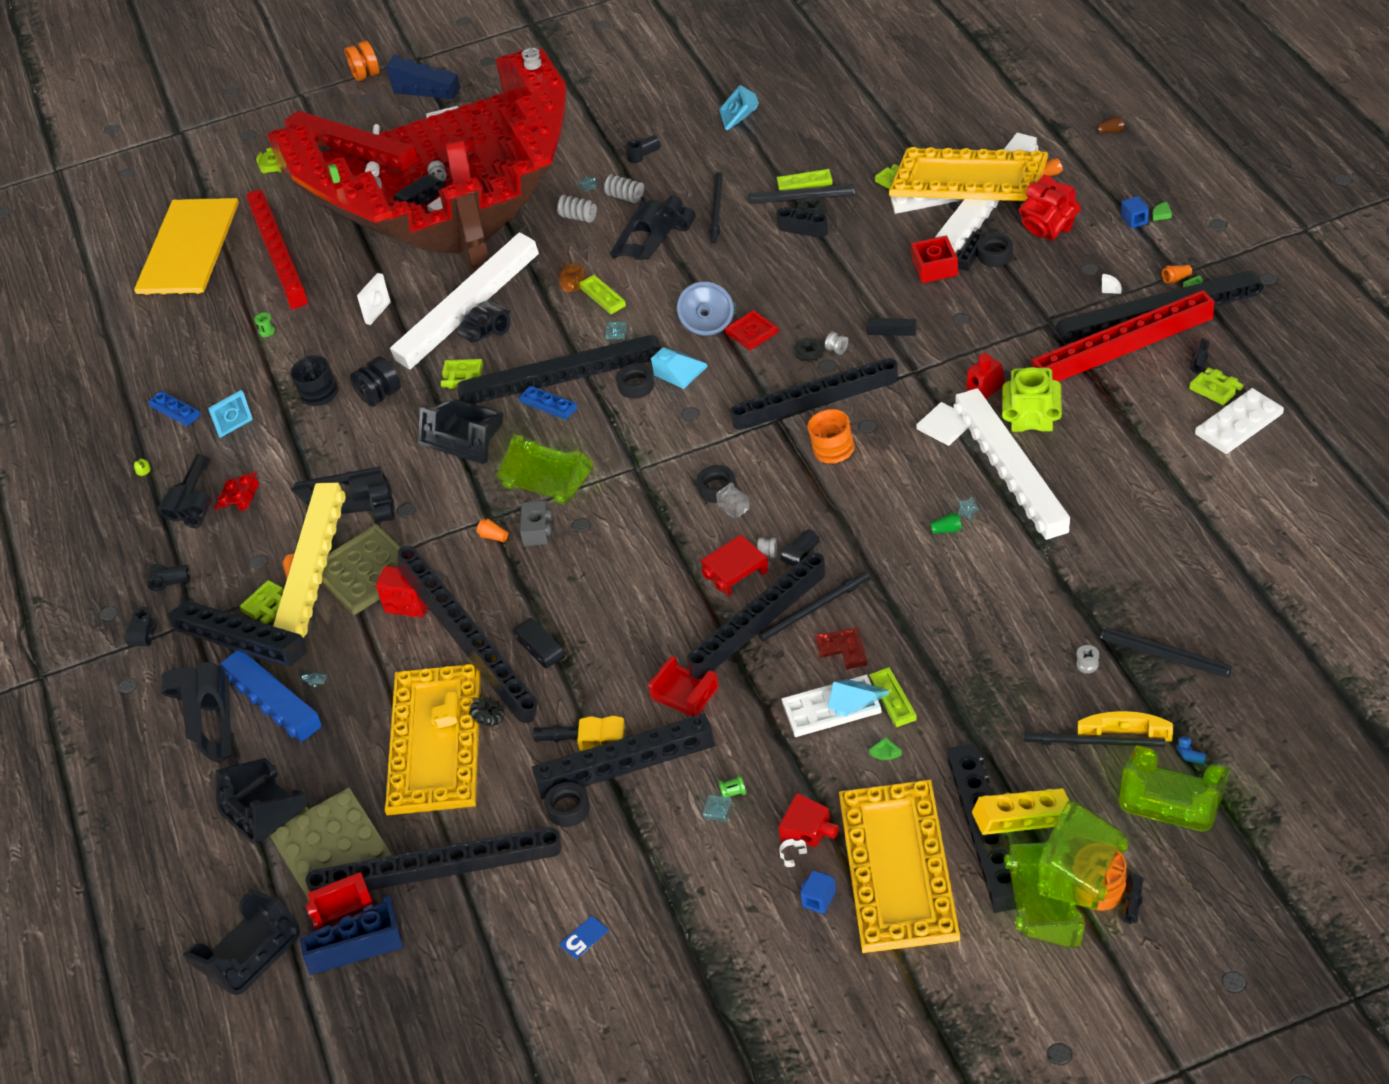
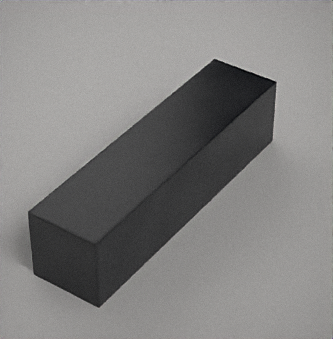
(969, 252)
(891, 326)

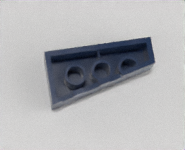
(421, 80)
(353, 938)

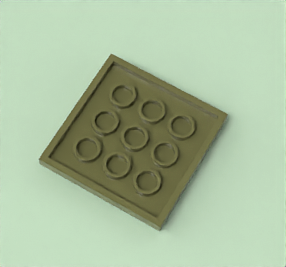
(357, 566)
(328, 837)

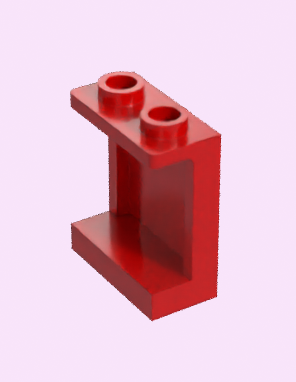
(733, 563)
(679, 690)
(338, 900)

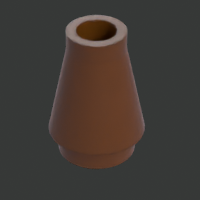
(1112, 125)

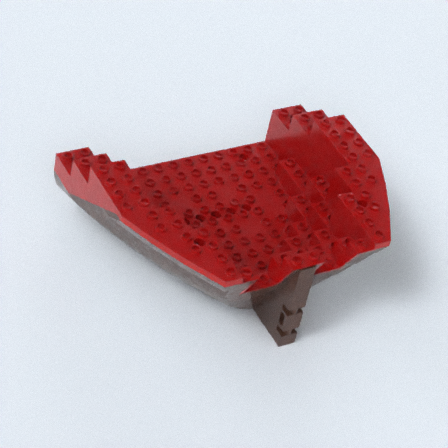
(513, 148)

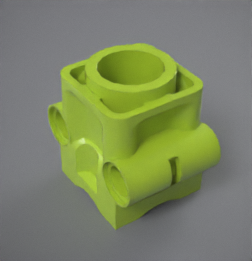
(1031, 399)

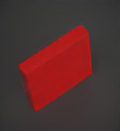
(751, 330)

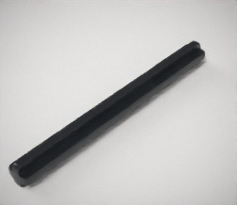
(798, 194)
(1166, 652)

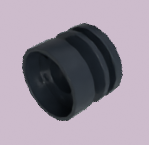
(314, 380)
(375, 381)

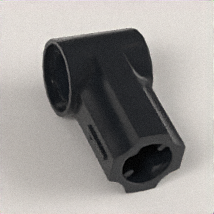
(637, 149)
(800, 548)
(160, 576)

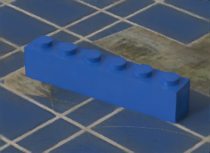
(271, 696)

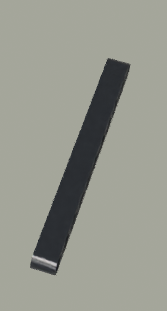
(1220, 290)
(558, 370)
(467, 634)
(445, 856)

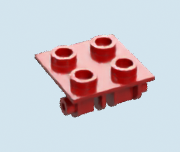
(238, 492)

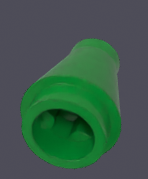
(948, 524)

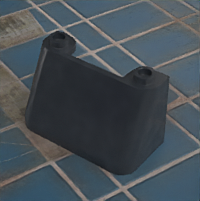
(254, 801)
(250, 946)

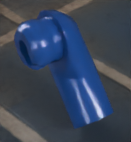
(1187, 753)

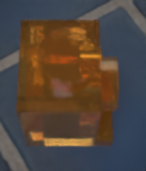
(571, 282)

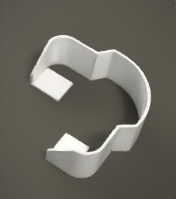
(790, 863)

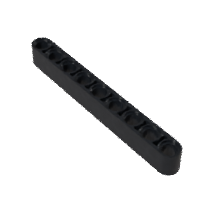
(814, 394)
(756, 615)

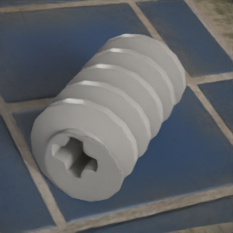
(623, 188)
(576, 208)

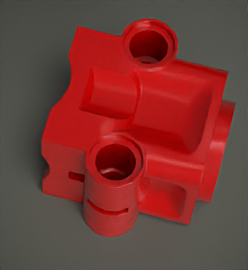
(1049, 208)

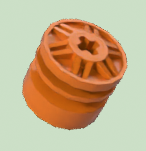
(831, 436)
(1115, 882)

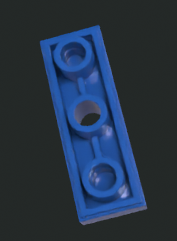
(548, 402)
(174, 408)

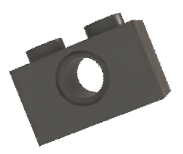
(535, 523)

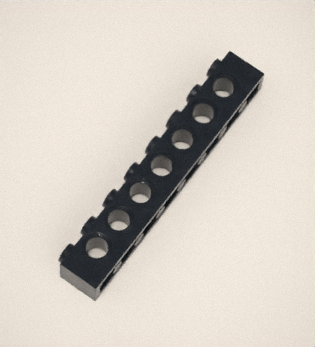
(238, 633)
(626, 754)
(971, 784)

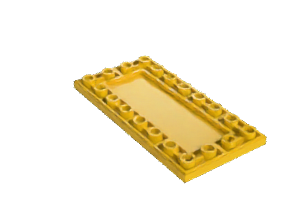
(967, 173)
(187, 246)
(429, 764)
(898, 867)

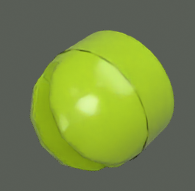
(138, 467)

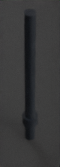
(714, 228)
(847, 586)
(1048, 738)

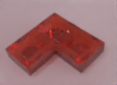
(843, 642)

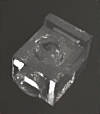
(732, 501)

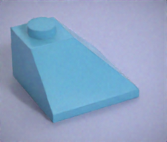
(738, 106)
(676, 367)
(230, 413)
(851, 696)

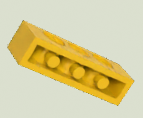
(1019, 811)

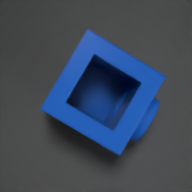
(1134, 212)
(818, 891)

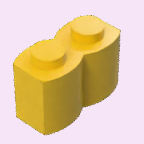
(599, 731)

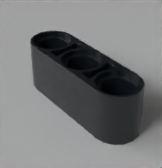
(420, 190)
(802, 222)
(538, 643)

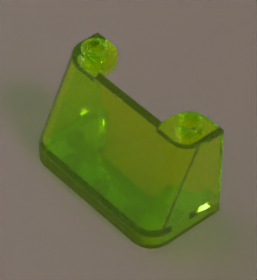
(543, 470)
(1170, 794)
(1079, 857)
(1040, 915)

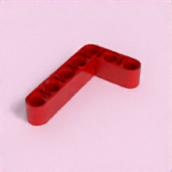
(458, 152)

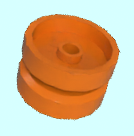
(362, 61)

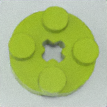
(267, 162)

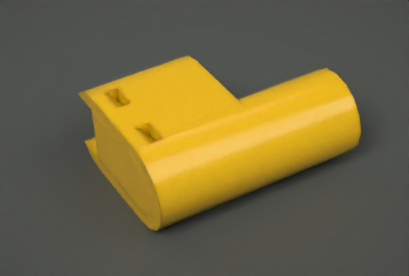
(445, 714)

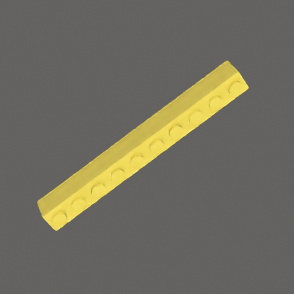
(310, 558)

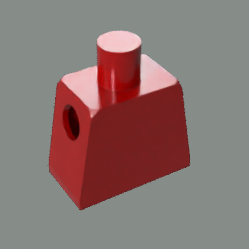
(985, 375)
(807, 822)

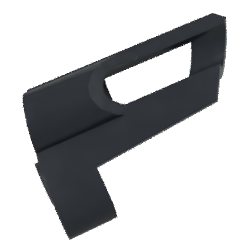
(657, 220)
(484, 320)
(368, 490)
(181, 500)
(204, 689)

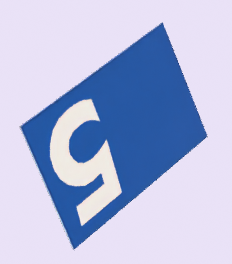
(584, 937)

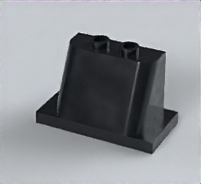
(459, 429)

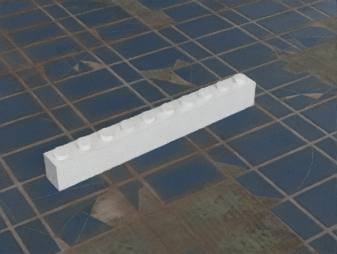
(974, 211)
(469, 294)
(1012, 464)

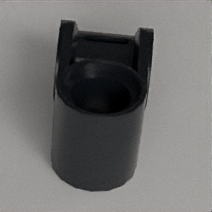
(140, 628)

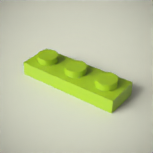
(805, 180)
(602, 294)
(896, 701)

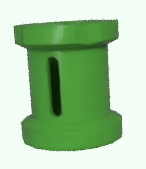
(264, 324)
(732, 787)

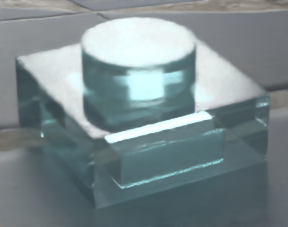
(616, 331)
(717, 808)

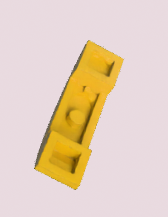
(1126, 723)

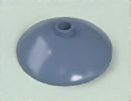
(705, 298)

